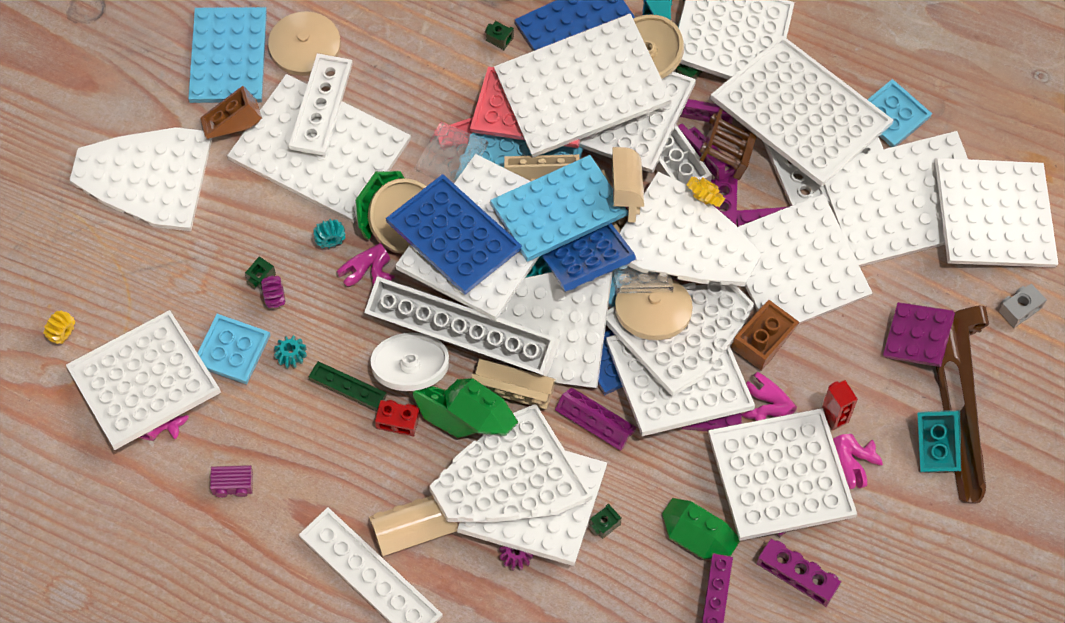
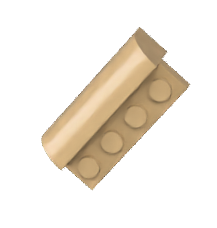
(536, 167)
(627, 180)
(515, 383)
(410, 525)

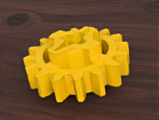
(705, 191)

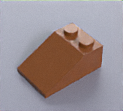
(232, 114)
(764, 335)

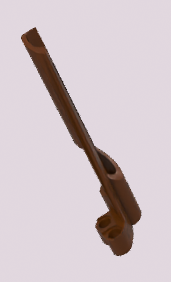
(971, 478)

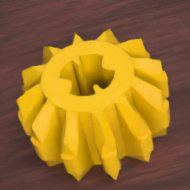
(59, 327)

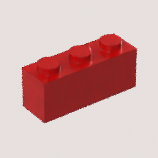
(839, 404)

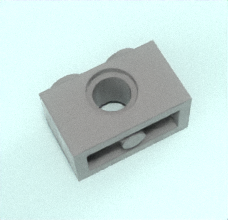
(1015, 313)

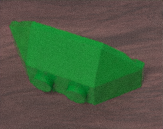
(363, 201)
(479, 407)
(433, 408)
(698, 529)

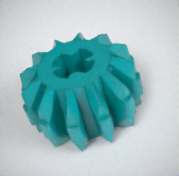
(329, 233)
(298, 351)

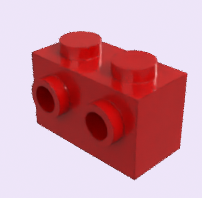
(397, 418)

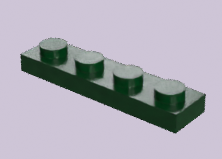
(347, 386)

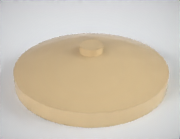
(299, 39)
(662, 41)
(384, 203)
(655, 314)

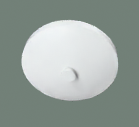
(410, 361)

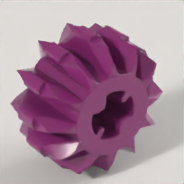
(273, 291)
(514, 560)

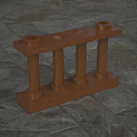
(745, 144)

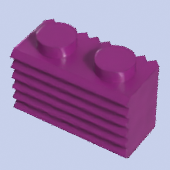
(231, 480)

